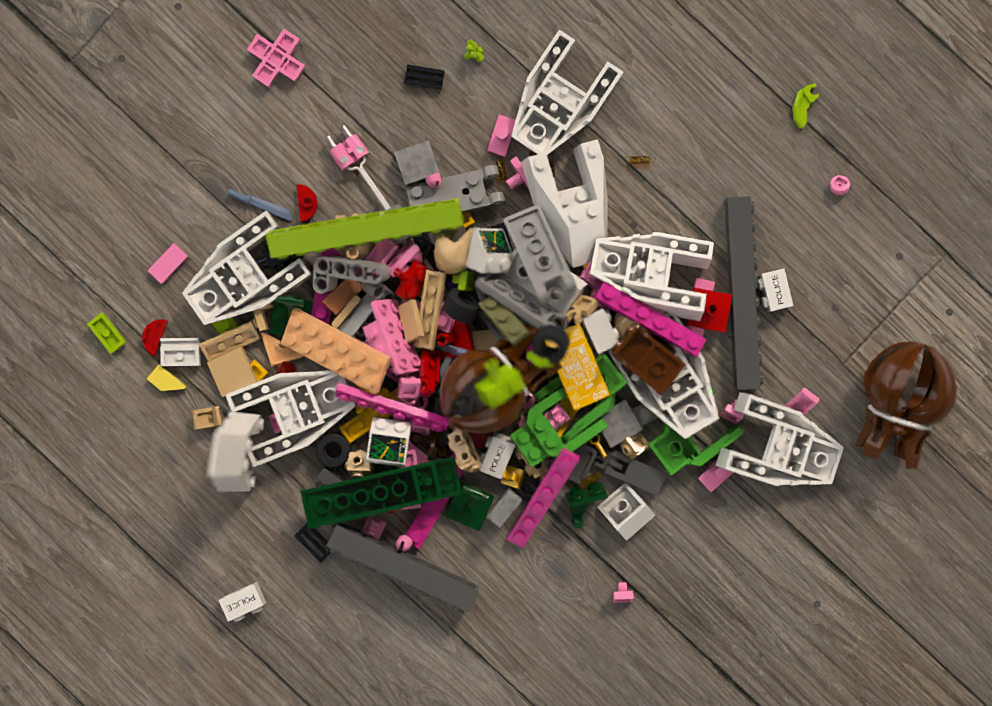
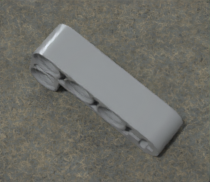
(335, 271)
(363, 312)

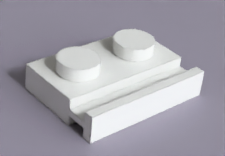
(180, 352)

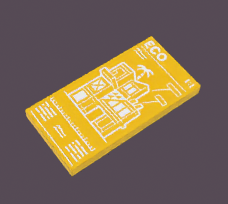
(580, 371)

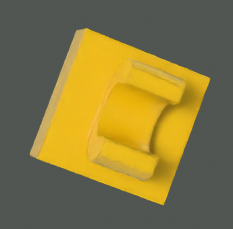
(513, 477)

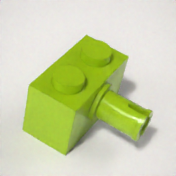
(499, 385)

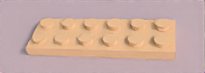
(336, 350)

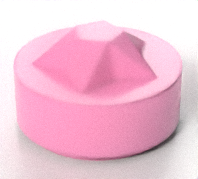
(839, 185)

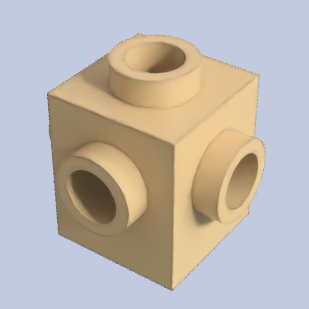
(357, 464)

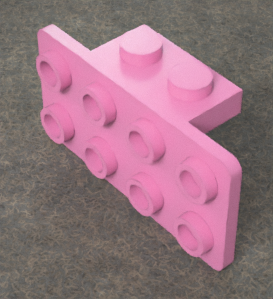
(388, 337)

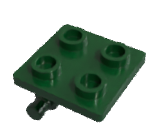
(282, 311)
(579, 499)
(470, 506)

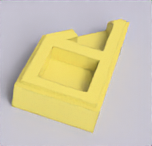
(165, 380)

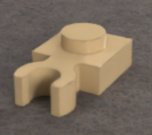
(582, 307)

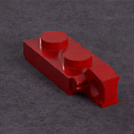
(429, 370)

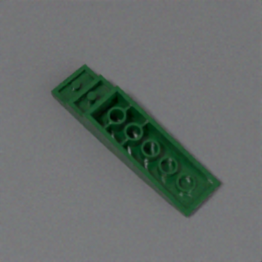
(381, 492)

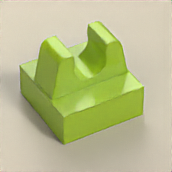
(465, 280)

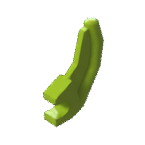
(801, 103)

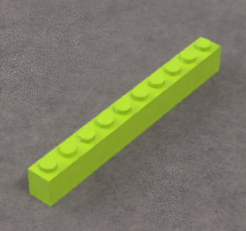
(365, 228)

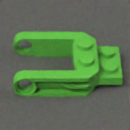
(614, 382)
(540, 440)
(676, 452)

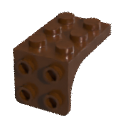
(647, 359)

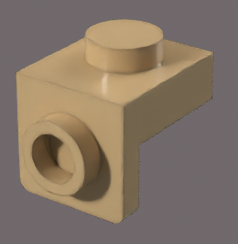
(260, 319)
(207, 417)
(634, 445)

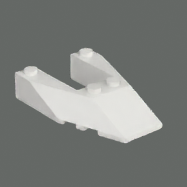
(554, 107)
(574, 214)
(643, 265)
(234, 282)
(688, 400)
(302, 406)
(795, 450)
(229, 452)

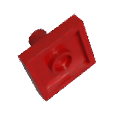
(715, 311)
(459, 337)

